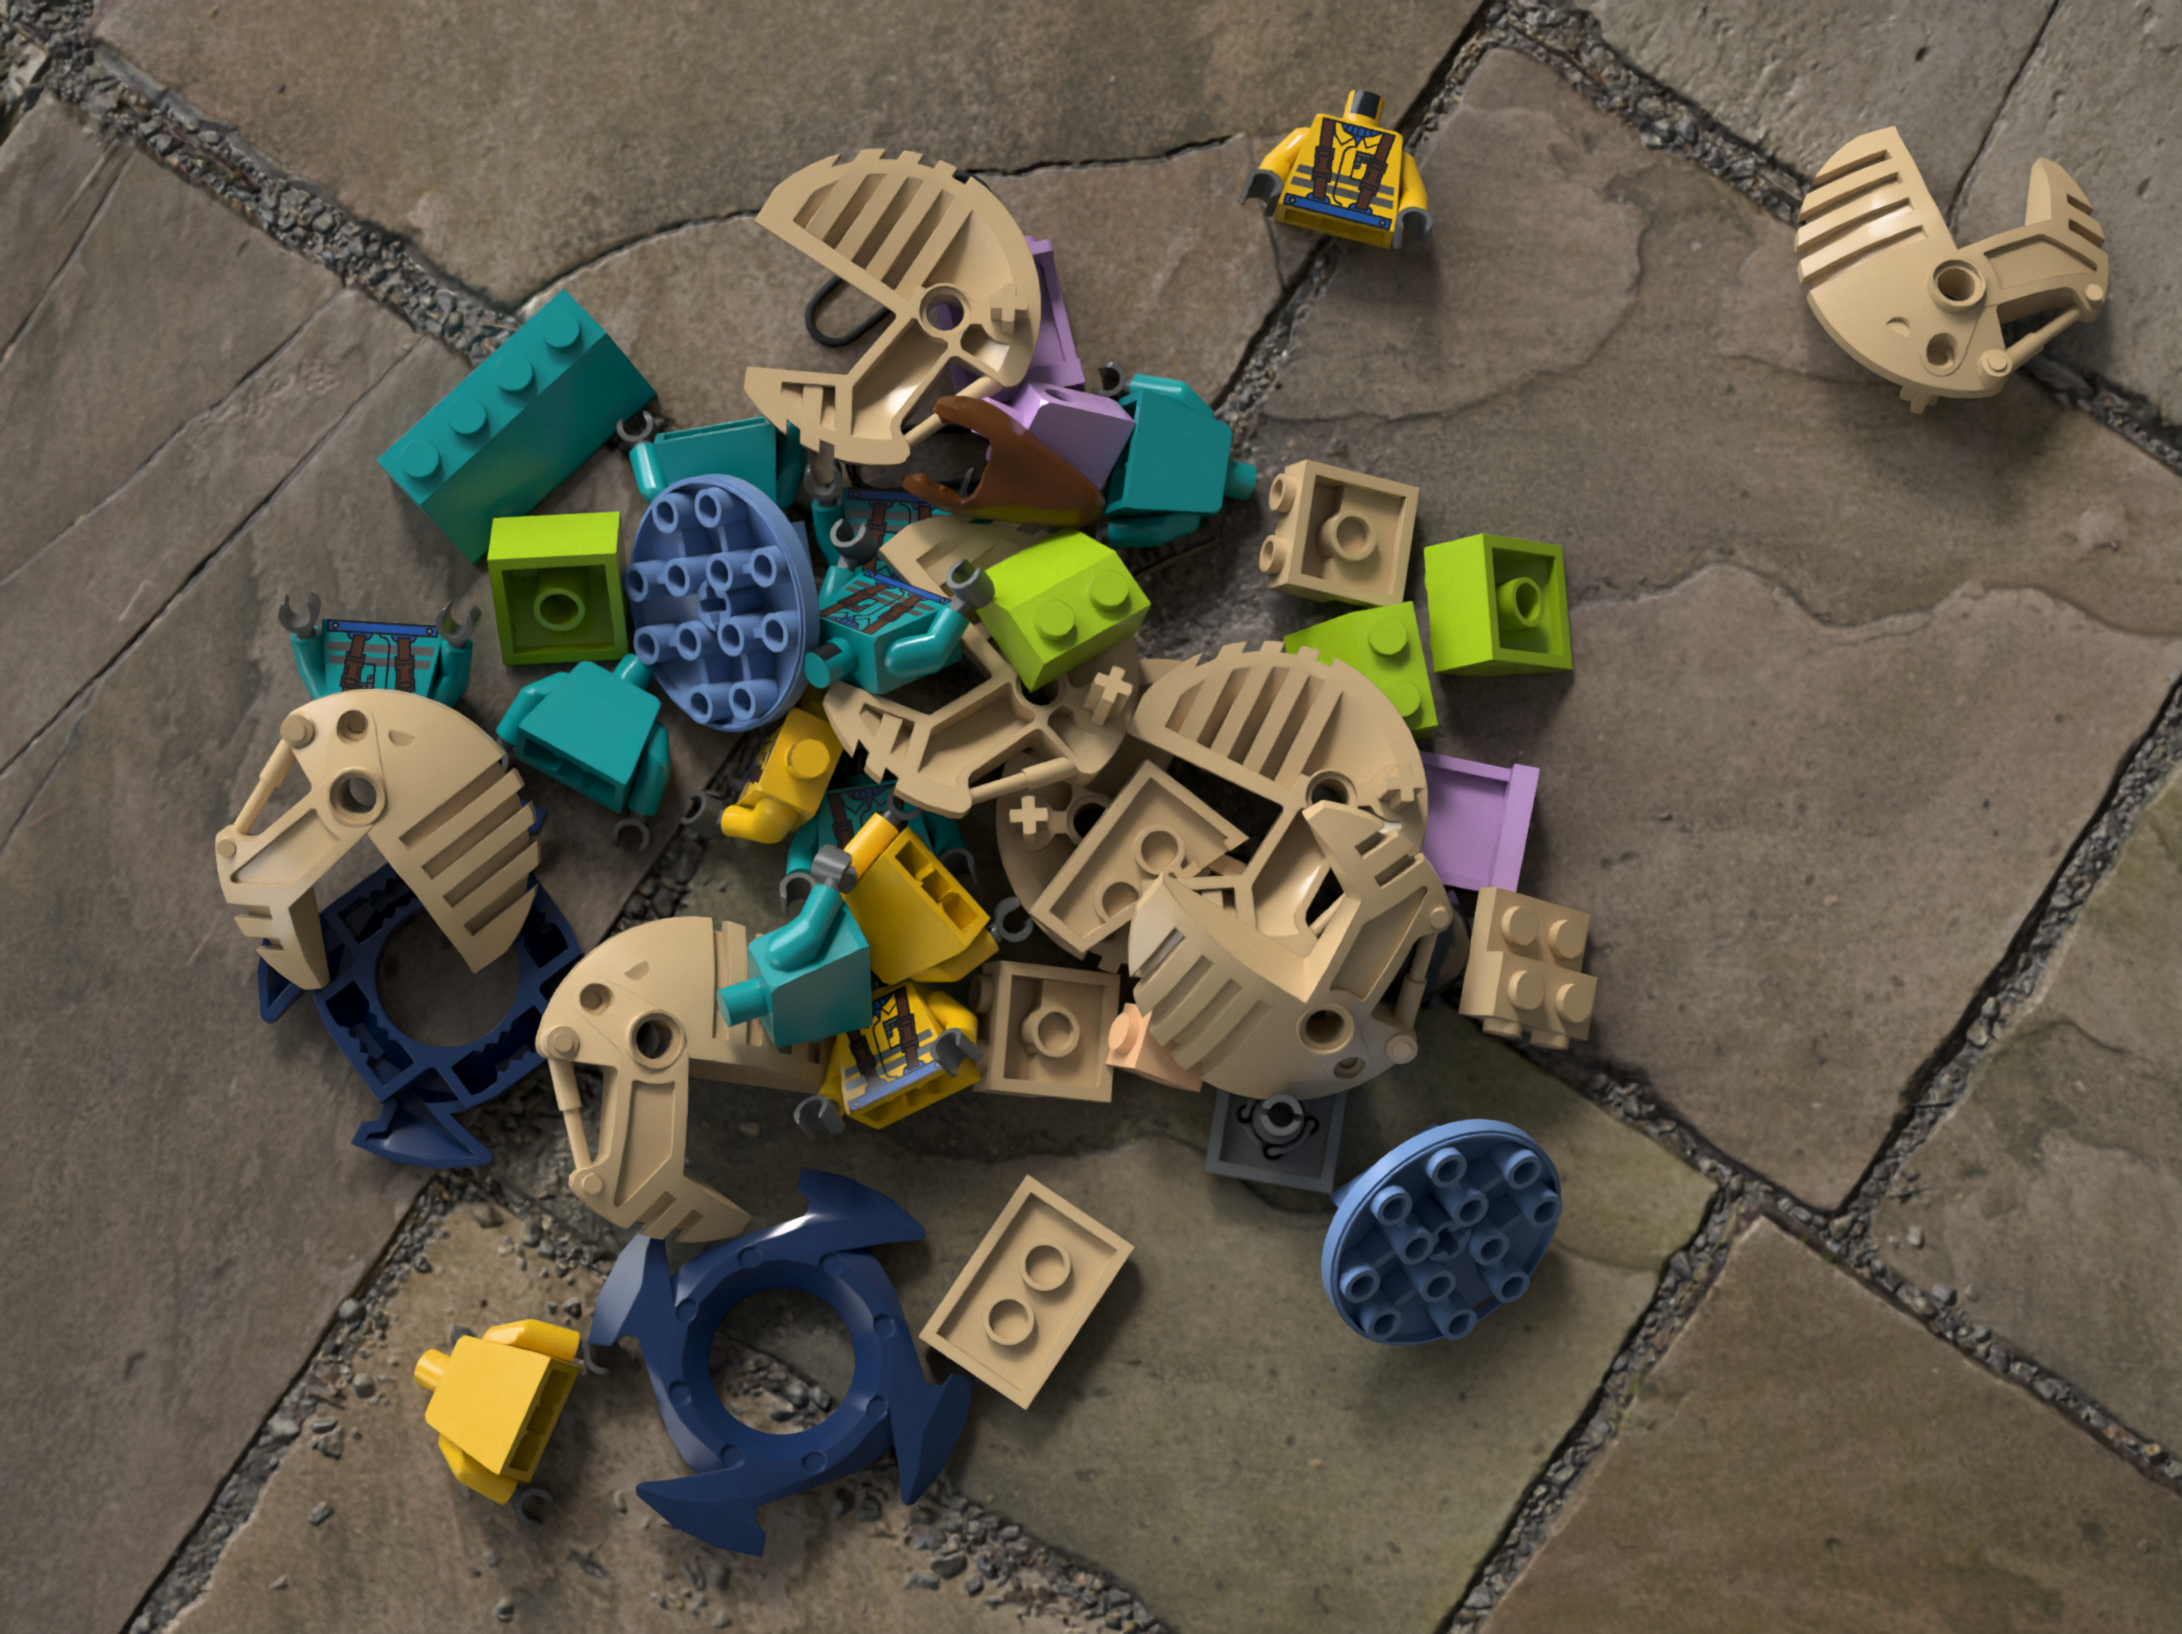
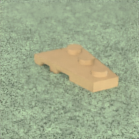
(1143, 832)

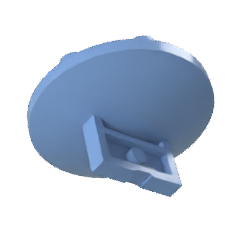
(723, 601)
(1439, 1231)

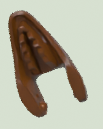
(1022, 478)

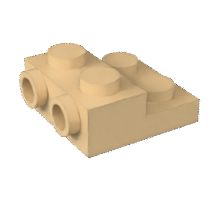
(1339, 535)
(1528, 970)
(1044, 1030)

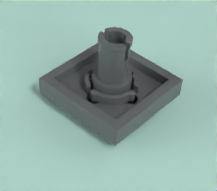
(1305, 1159)

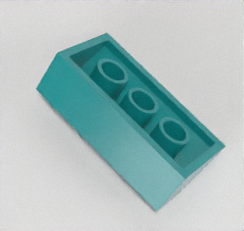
(517, 425)

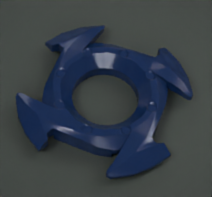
(414, 1080)
(888, 1390)

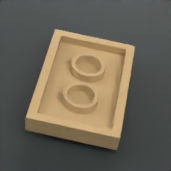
(1026, 1292)

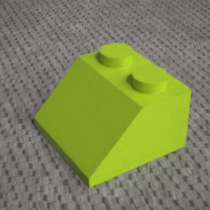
(559, 588)
(1061, 605)
(1497, 607)
(1386, 650)

